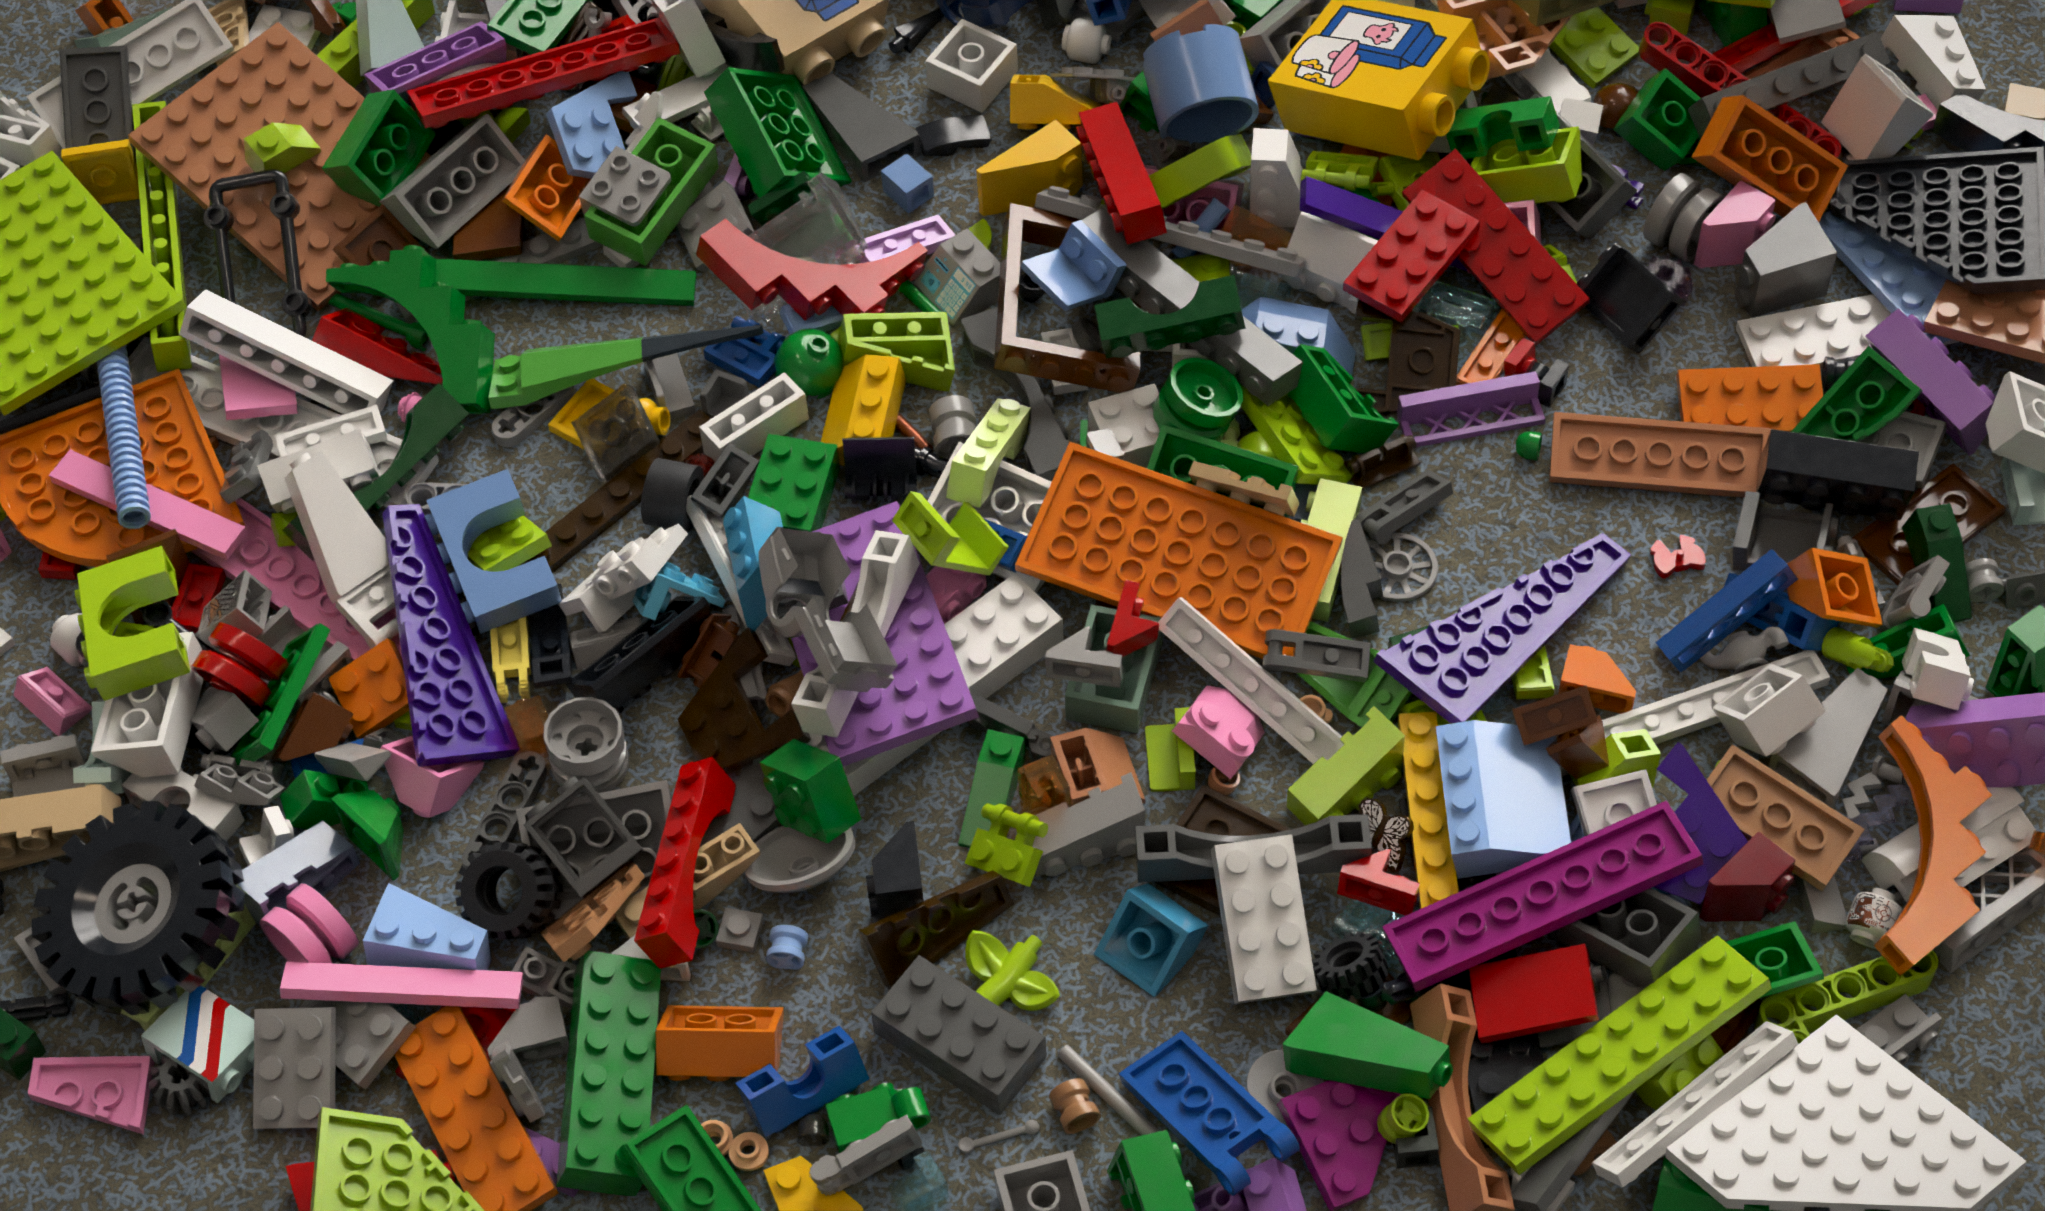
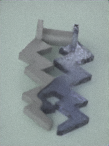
(1899, 796)

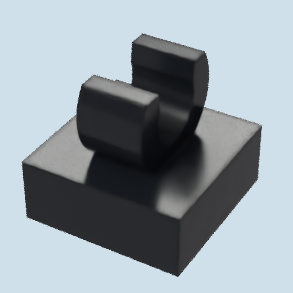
(1551, 380)

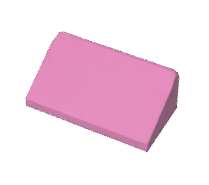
(50, 699)

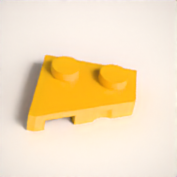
(796, 1190)

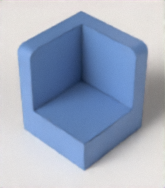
(907, 183)

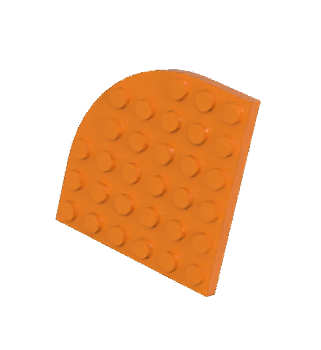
(81, 530)

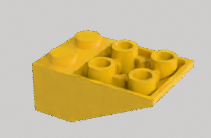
(1043, 100)

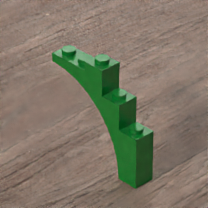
(461, 345)

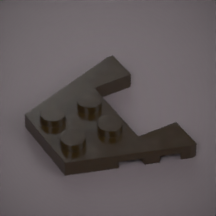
(1419, 356)
(722, 719)

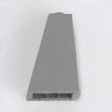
(1827, 752)

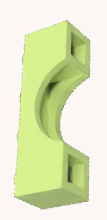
(977, 462)

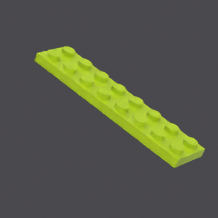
(1618, 1054)

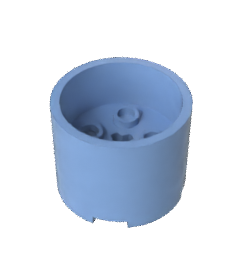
(1200, 84)

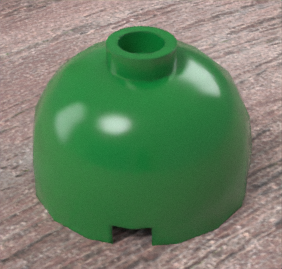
(811, 361)

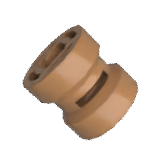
(1073, 1103)

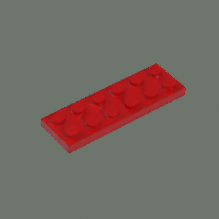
(1504, 252)

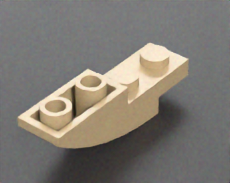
(716, 868)

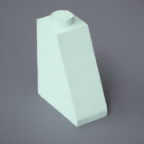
(384, 33)

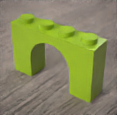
(108, 596)

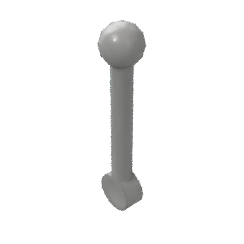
(967, 1145)

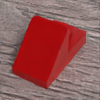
(1128, 629)
(1370, 883)

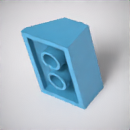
(746, 531)

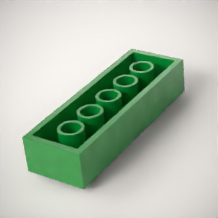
(608, 1071)

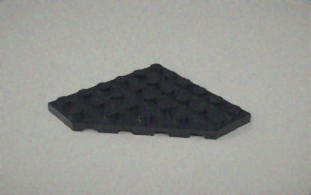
(1955, 213)

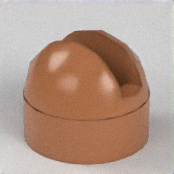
(1217, 778)

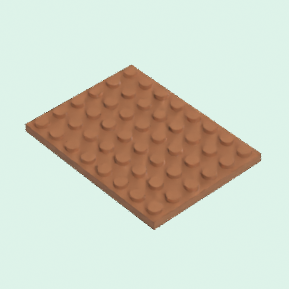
(203, 140)

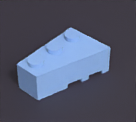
(422, 935)

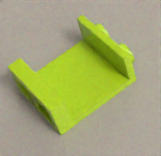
(962, 545)

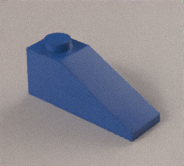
(1800, 625)

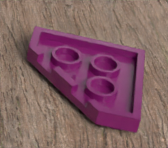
(1338, 1137)

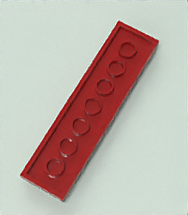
(542, 73)

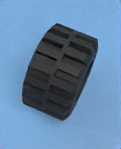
(480, 884)

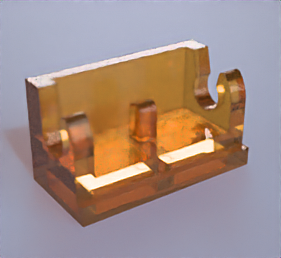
(1042, 786)

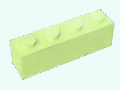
(1332, 510)

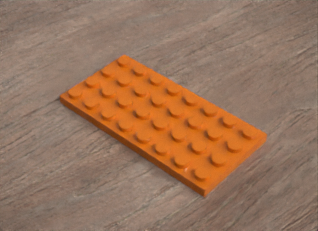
(1177, 540)

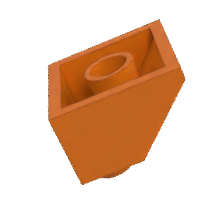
(1835, 587)

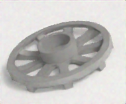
(1399, 567)

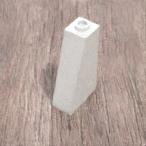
(336, 526)

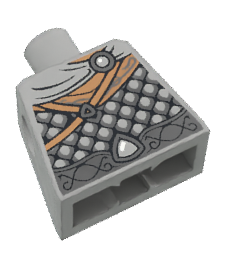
(240, 604)

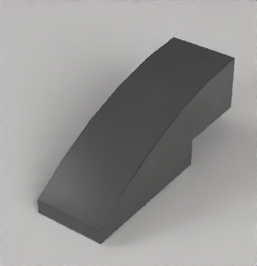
(1359, 583)

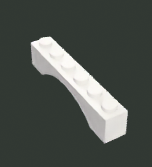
(882, 584)

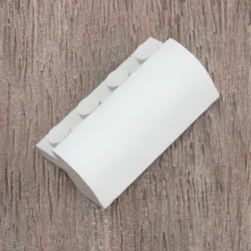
(1996, 823)

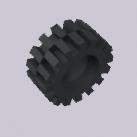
(1350, 965)

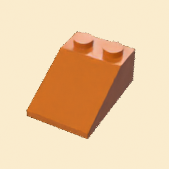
(545, 190)

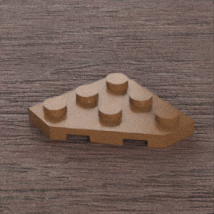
(581, 923)

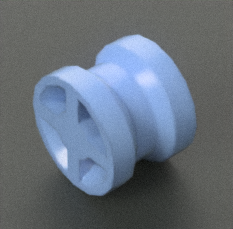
(787, 947)

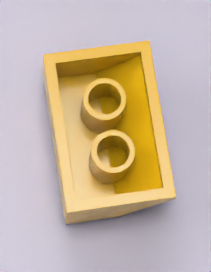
(865, 400)

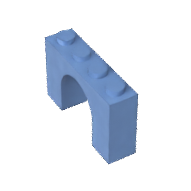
(490, 596)

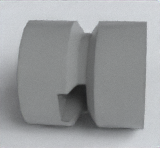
(952, 422)

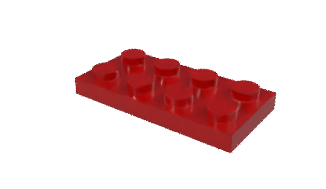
(1411, 256)

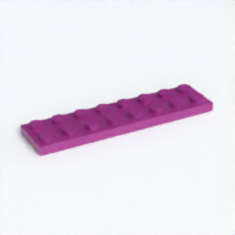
(1542, 895)

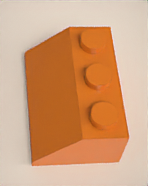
(717, 1041)

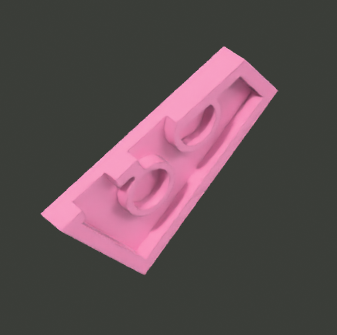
(95, 1087)

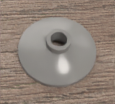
(1270, 1074)

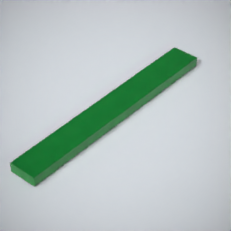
(569, 282)

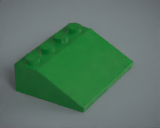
(772, 128)

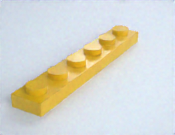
(1427, 808)

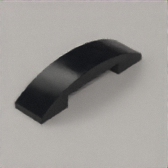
(751, 53)
(550, 646)

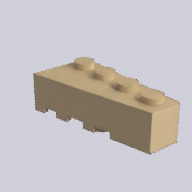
(41, 823)

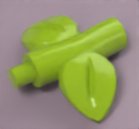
(1009, 973)

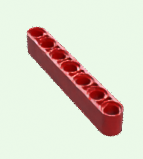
(1706, 65)

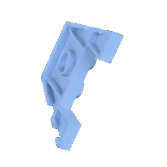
(586, 125)

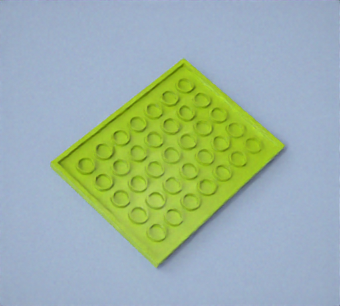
(66, 282)

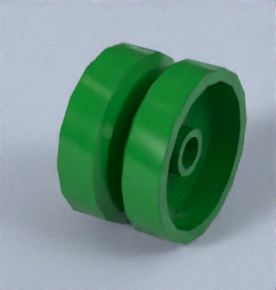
(1199, 399)

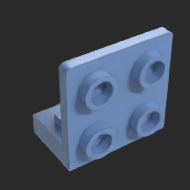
(1077, 271)

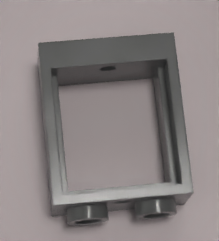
(543, 812)

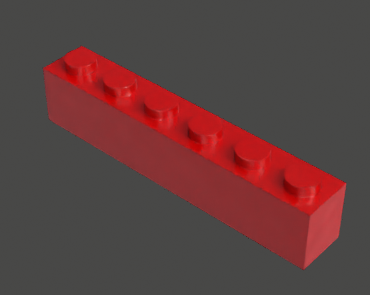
(1120, 174)

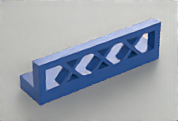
(1726, 610)

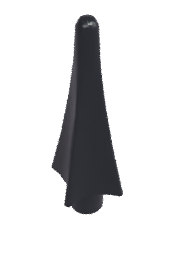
(913, 32)

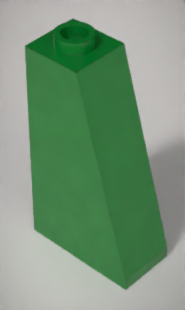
(1365, 1050)

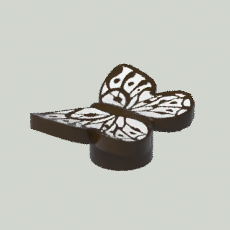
(1387, 831)

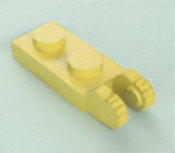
(511, 657)

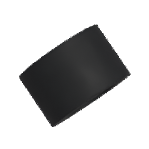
(667, 492)

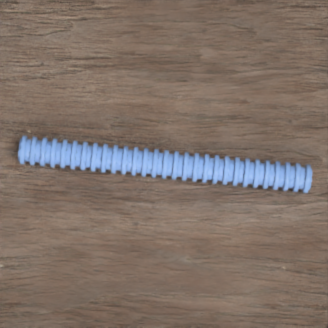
(123, 440)

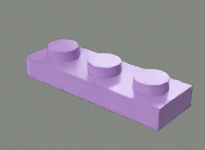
(928, 232)

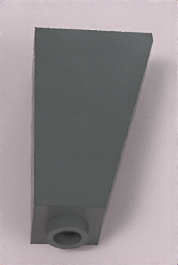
(859, 127)

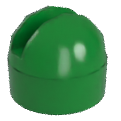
(1529, 445)

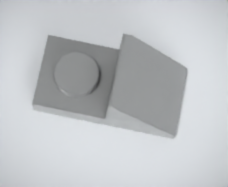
(1075, 662)

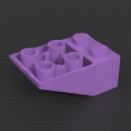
(1271, 1189)

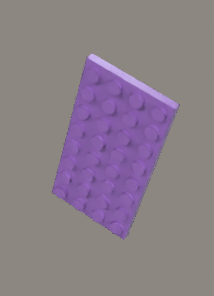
(928, 682)

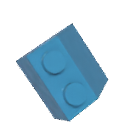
(1150, 938)

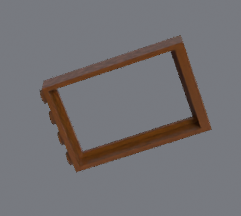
(1050, 360)

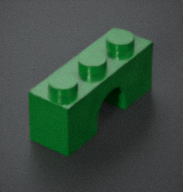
(1528, 121)

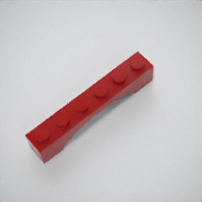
(667, 918)

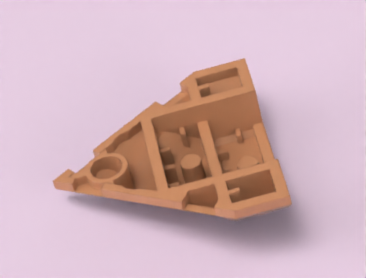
(1505, 32)

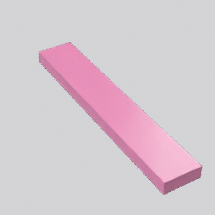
(167, 511)
(401, 985)

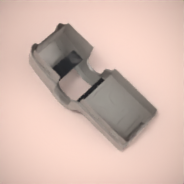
(811, 571)

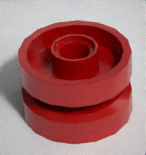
(240, 665)

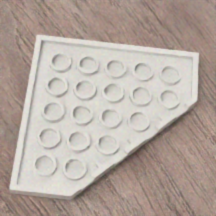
(1843, 1133)

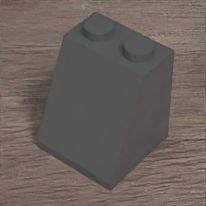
(1786, 265)

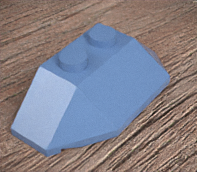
(1301, 324)

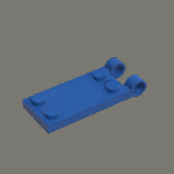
(1206, 1108)

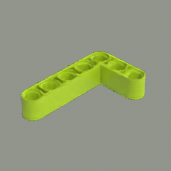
(1201, 168)
(1856, 981)

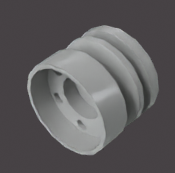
(586, 741)

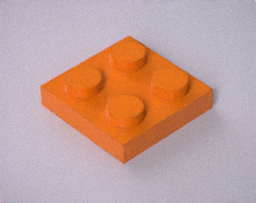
(373, 688)

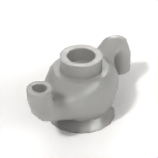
(1746, 651)

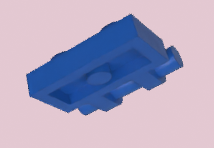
(744, 357)

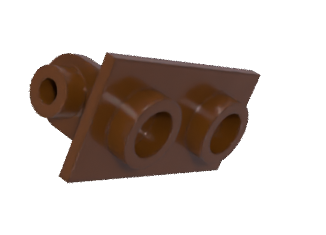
(716, 635)

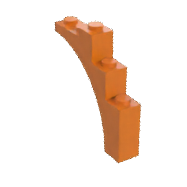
(1946, 847)

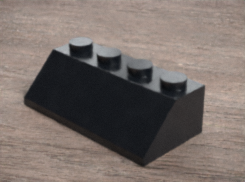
(643, 654)

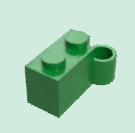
(864, 1114)

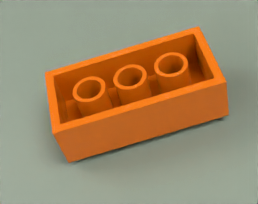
(1768, 155)

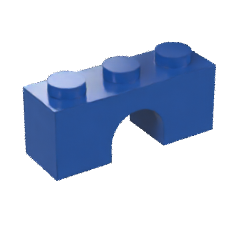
(832, 1071)

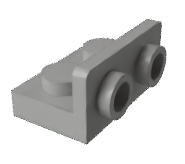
(1902, 1029)

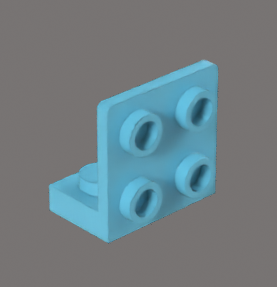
(654, 596)

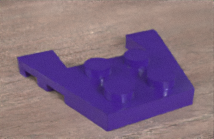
(1705, 822)

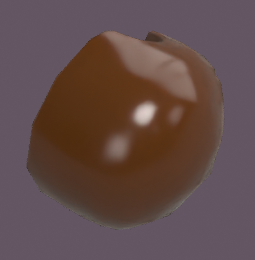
(1615, 102)

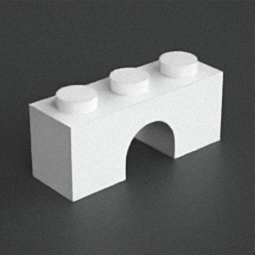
(1937, 669)
(179, 788)

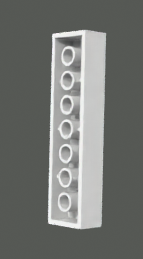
(992, 644)

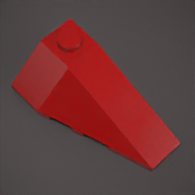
(363, 343)

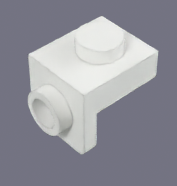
(273, 834)

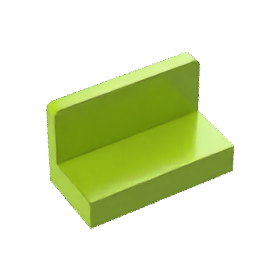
(1169, 757)

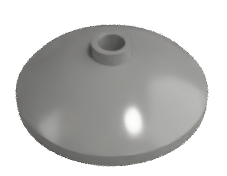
(797, 862)

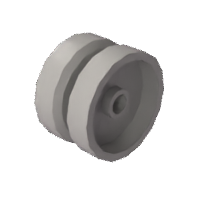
(1679, 216)

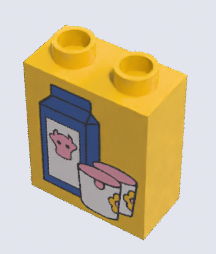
(1379, 76)

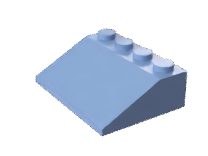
(1499, 797)

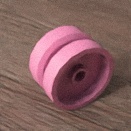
(309, 928)

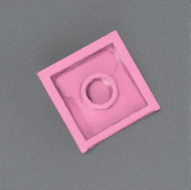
(1220, 729)

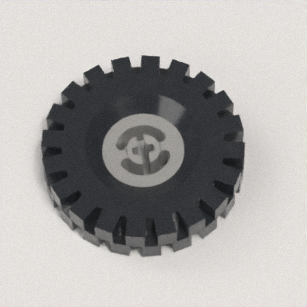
(115, 882)

